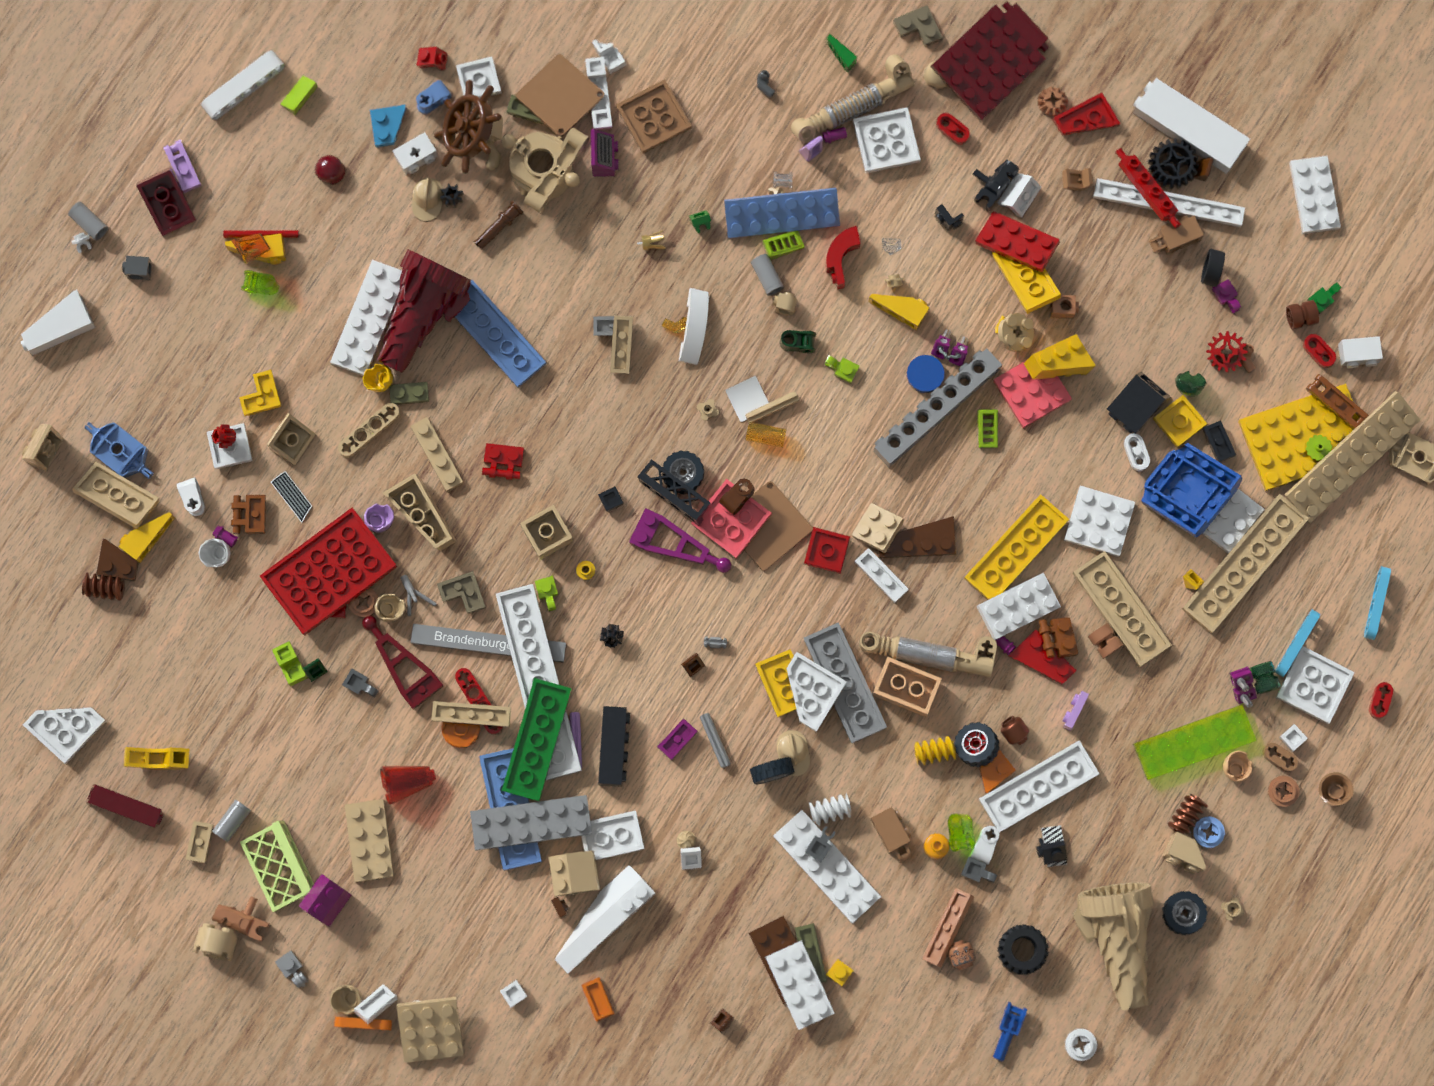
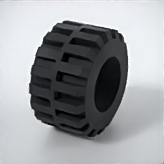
(1040, 949)

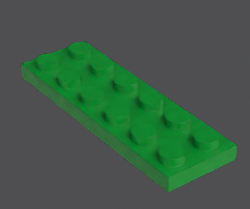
(536, 739)

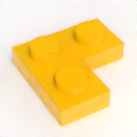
(265, 397)

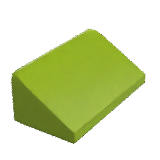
(299, 94)

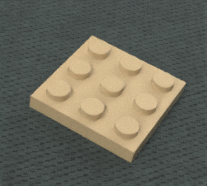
(430, 1029)

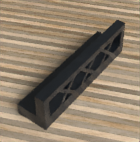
(670, 498)

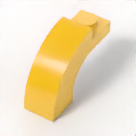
(156, 759)

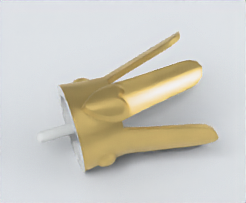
(647, 239)

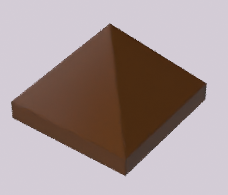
(693, 664)
(722, 1020)

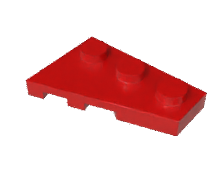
(1087, 116)
(1032, 655)

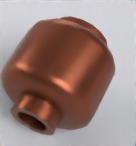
(1014, 730)

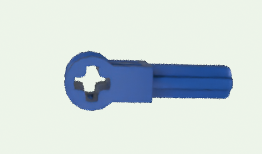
(1010, 1026)

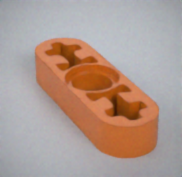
(376, 1024)

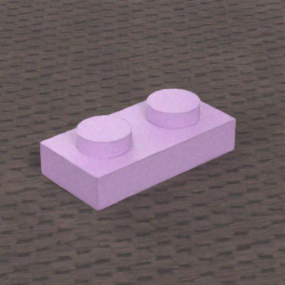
(1071, 717)

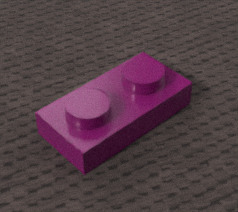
(677, 739)

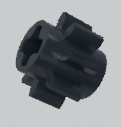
(452, 201)
(611, 635)

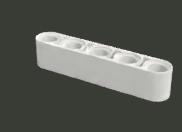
(242, 85)

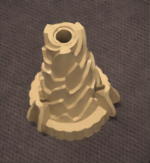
(1119, 920)

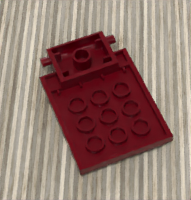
(992, 58)

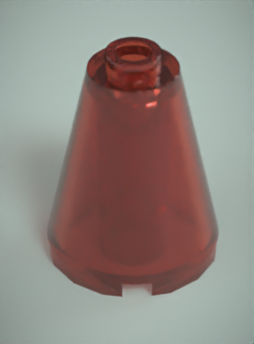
(405, 781)

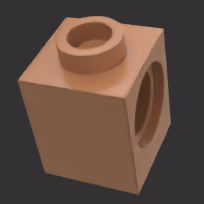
(1058, 312)

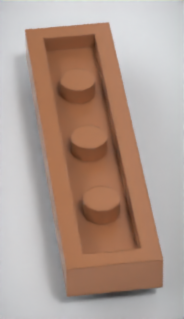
(948, 927)

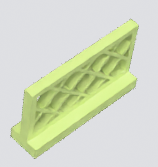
(293, 858)

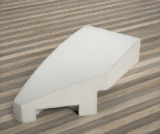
(612, 57)

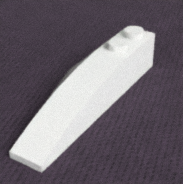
(605, 915)

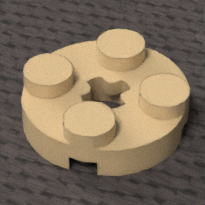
(1025, 330)

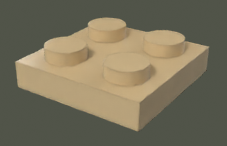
(878, 527)

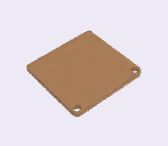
(560, 95)
(780, 532)

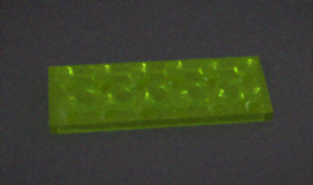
(1194, 742)

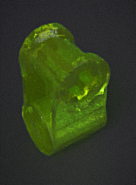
(255, 283)
(960, 832)

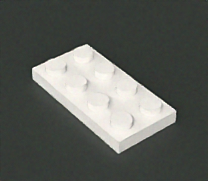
(1314, 194)
(1018, 606)
(800, 985)

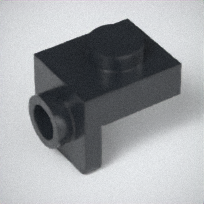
(943, 217)
(1051, 852)

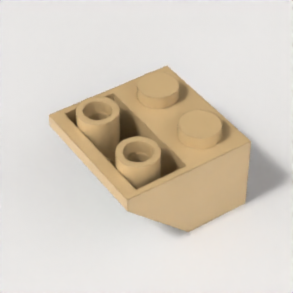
(1185, 852)

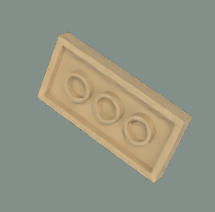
(116, 495)
(369, 840)

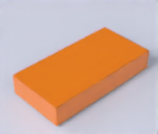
(597, 999)

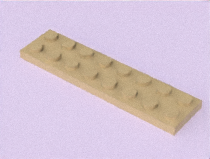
(1353, 456)
(1245, 563)

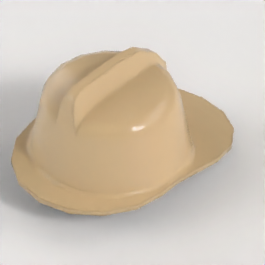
(426, 199)
(794, 745)

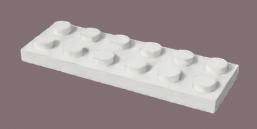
(368, 318)
(1039, 786)
(834, 874)

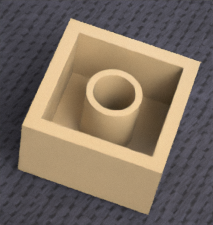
(546, 532)

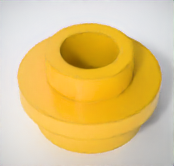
(585, 576)

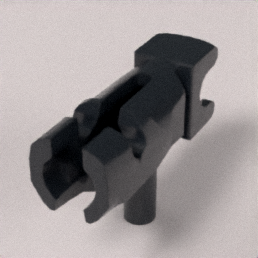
(995, 184)

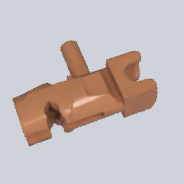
(241, 920)

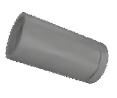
(88, 221)
(767, 274)
(231, 820)

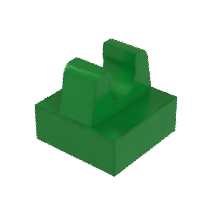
(700, 218)

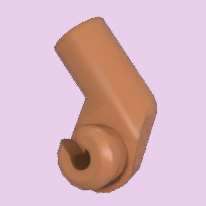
(1248, 365)

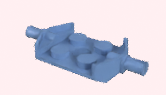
(132, 456)

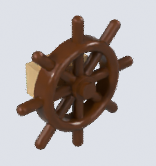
(473, 129)

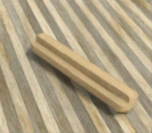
(772, 407)

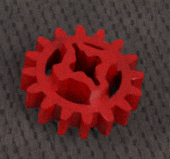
(1235, 351)

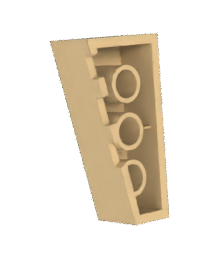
(420, 509)

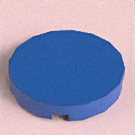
(925, 373)

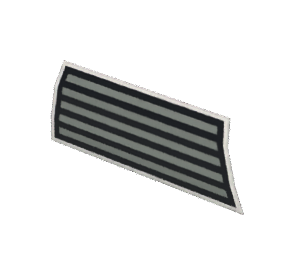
(292, 495)

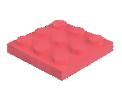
(1029, 397)
(729, 530)

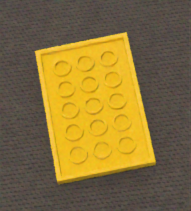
(1280, 437)

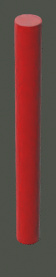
(243, 233)

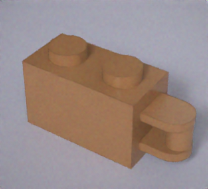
(1176, 239)
(892, 832)

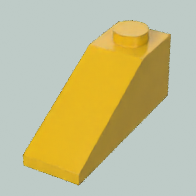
(274, 255)
(905, 309)
(141, 540)

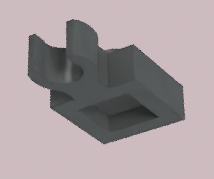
(819, 847)

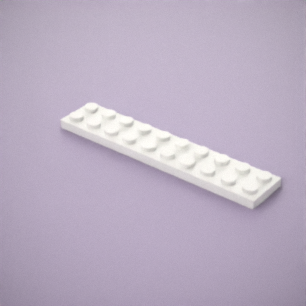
(534, 660)

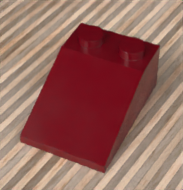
(166, 201)

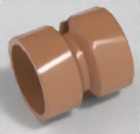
(1112, 642)

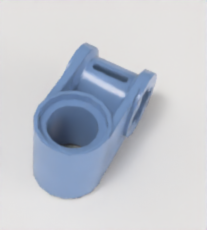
(434, 96)

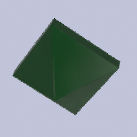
(315, 670)

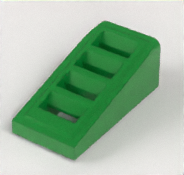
(842, 53)

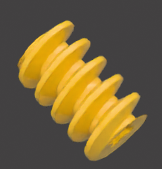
(934, 750)

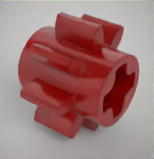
(224, 436)

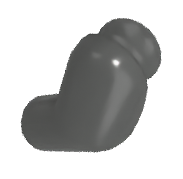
(763, 83)

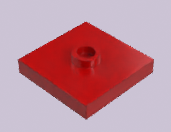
(827, 550)

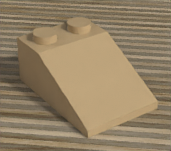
(42, 447)

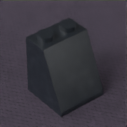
(1137, 402)

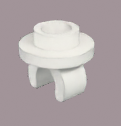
(80, 239)

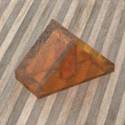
(251, 247)

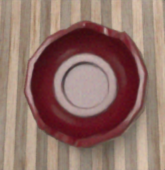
(330, 169)

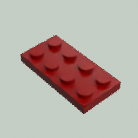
(1017, 241)

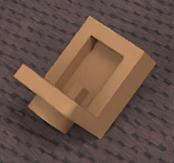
(1077, 179)

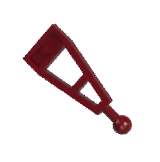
(420, 690)

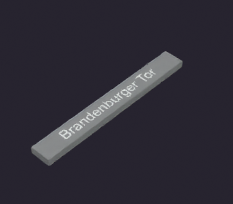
(472, 641)

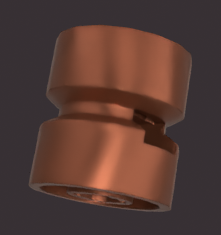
(1303, 314)

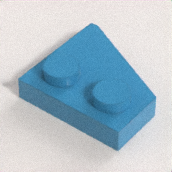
(386, 124)

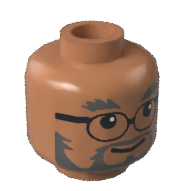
(961, 955)

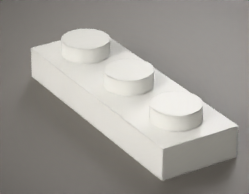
(881, 575)

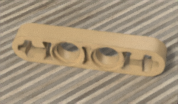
(371, 433)

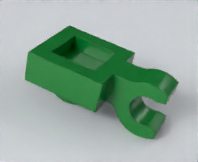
(1324, 298)

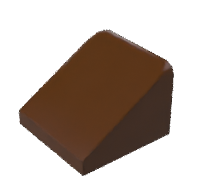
(1204, 169)

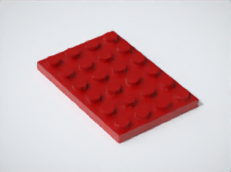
(328, 571)

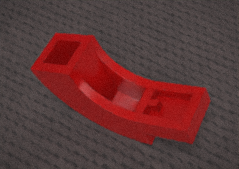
(840, 246)

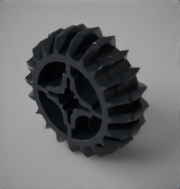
(1187, 159)

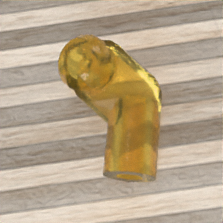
(675, 327)

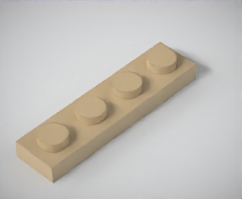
(437, 454)
(471, 714)

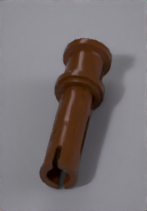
(505, 219)

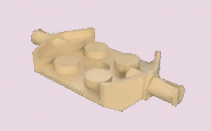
(1402, 457)

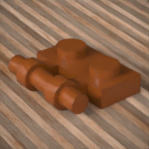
(254, 515)
(1063, 637)

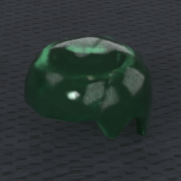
(1190, 385)

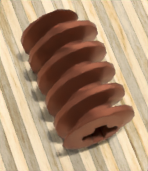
(103, 587)
(1187, 814)

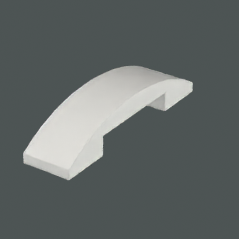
(597, 74)
(695, 326)

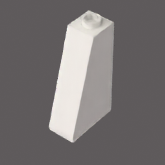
(58, 325)

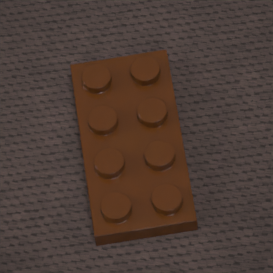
(772, 939)

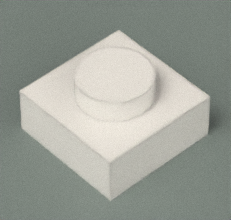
(1293, 737)
(691, 858)
(513, 993)

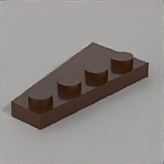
(925, 540)

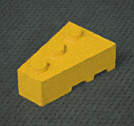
(1060, 359)

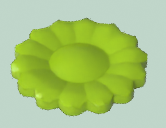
(1318, 447)

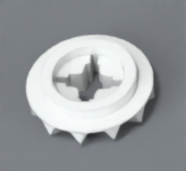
(1072, 1040)

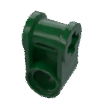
(799, 341)

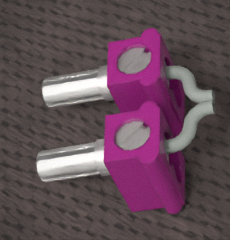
(958, 353)
(1244, 690)

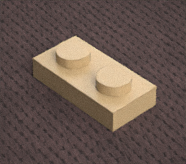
(199, 842)

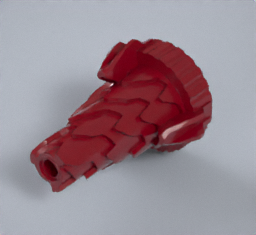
(423, 298)

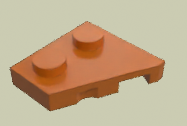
(996, 772)

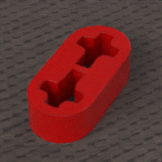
(1376, 698)

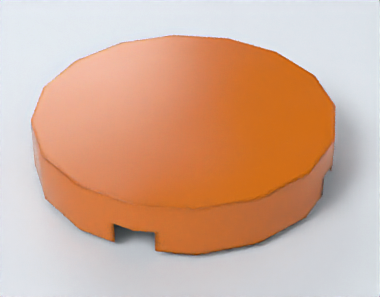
(460, 734)

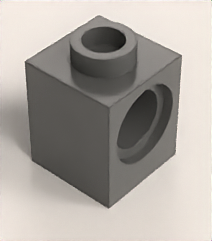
(137, 267)

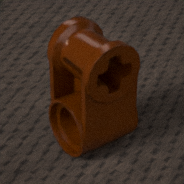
(736, 497)

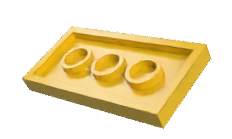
(1030, 286)

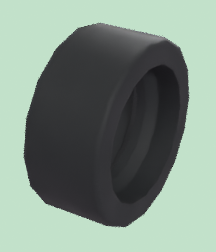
(1213, 267)

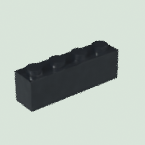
(613, 746)

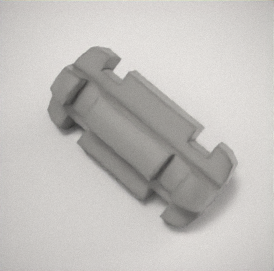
(715, 642)

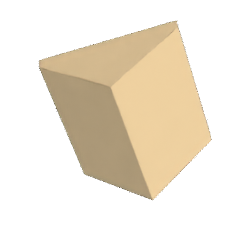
(290, 439)

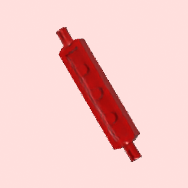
(1148, 188)

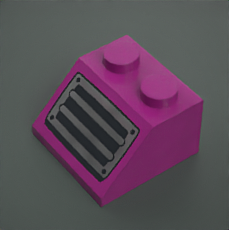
(603, 154)

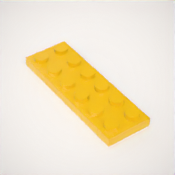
(1016, 548)

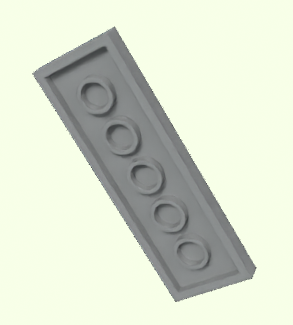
(855, 702)
(531, 822)

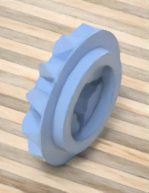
(1216, 827)

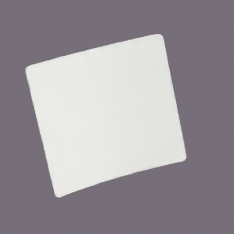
(746, 397)

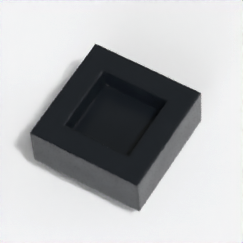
(610, 499)

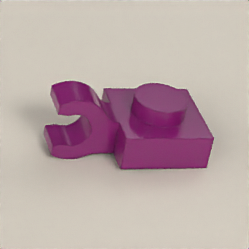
(1227, 293)

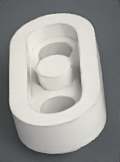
(1137, 452)

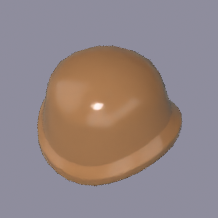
(1336, 789)

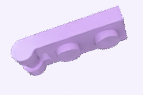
(182, 167)

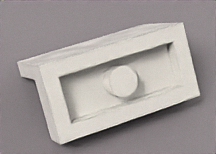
(1020, 194)

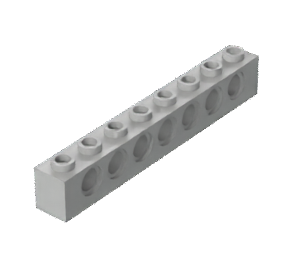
(990, 367)

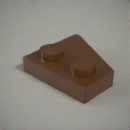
(116, 562)

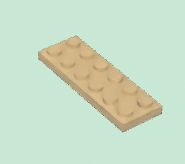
(1122, 609)

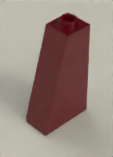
(124, 806)

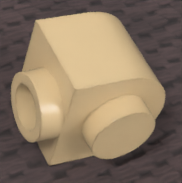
(785, 303)

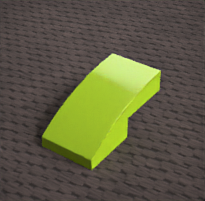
(289, 663)

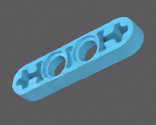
(1377, 603)
(1297, 643)

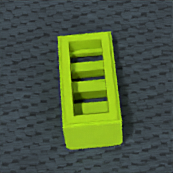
(781, 238)
(994, 412)

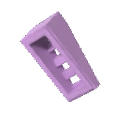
(812, 148)

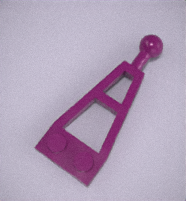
(647, 528)

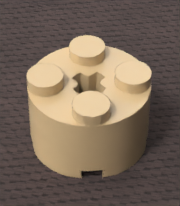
(215, 942)

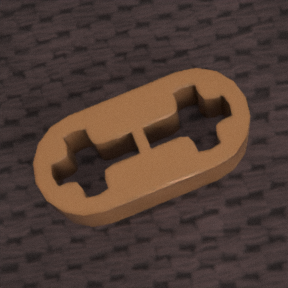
(1283, 753)

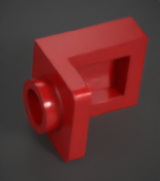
(432, 57)

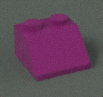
(325, 900)

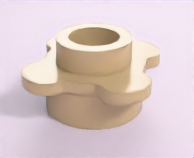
(894, 280)
(705, 415)
(1238, 911)

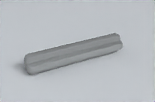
(715, 740)

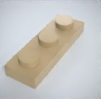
(621, 344)

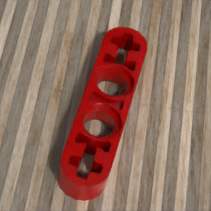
(480, 700)

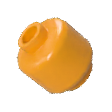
(936, 846)

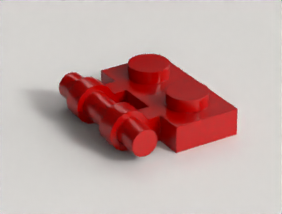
(503, 455)

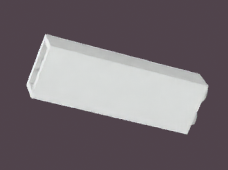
(1189, 122)

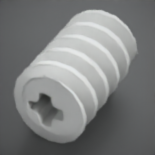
(830, 809)

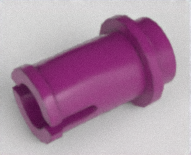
(834, 135)
(227, 537)
(1005, 645)

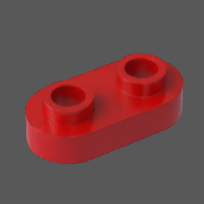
(953, 128)
(1321, 349)

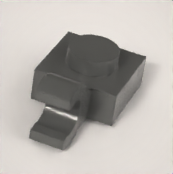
(358, 682)
(976, 870)

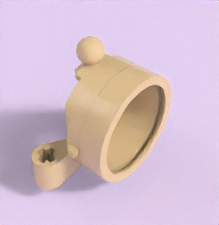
(545, 186)

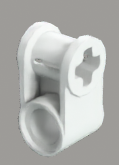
(190, 494)
(983, 847)

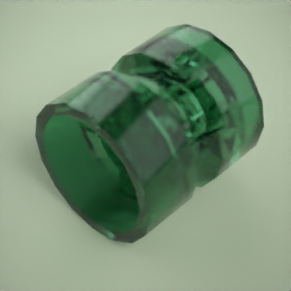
(1264, 677)

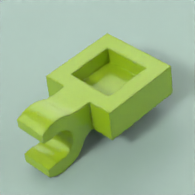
(844, 370)
(547, 590)

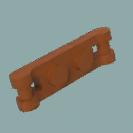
(1337, 401)

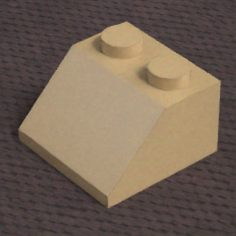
(574, 873)

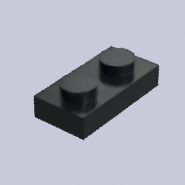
(1219, 441)

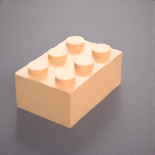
(906, 686)

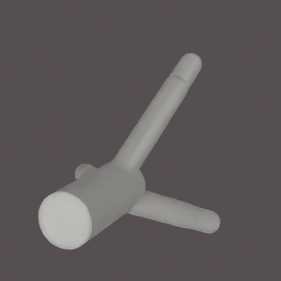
(411, 594)

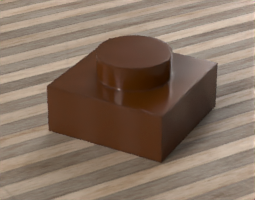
(560, 906)

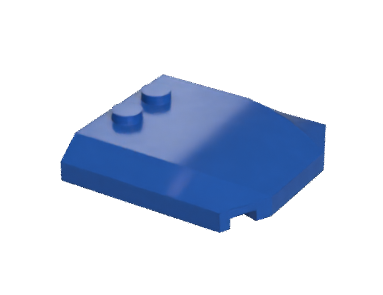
(1190, 489)

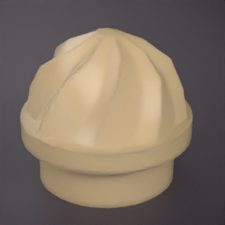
(686, 840)

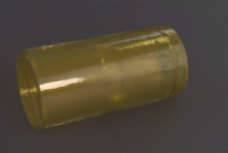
(765, 434)

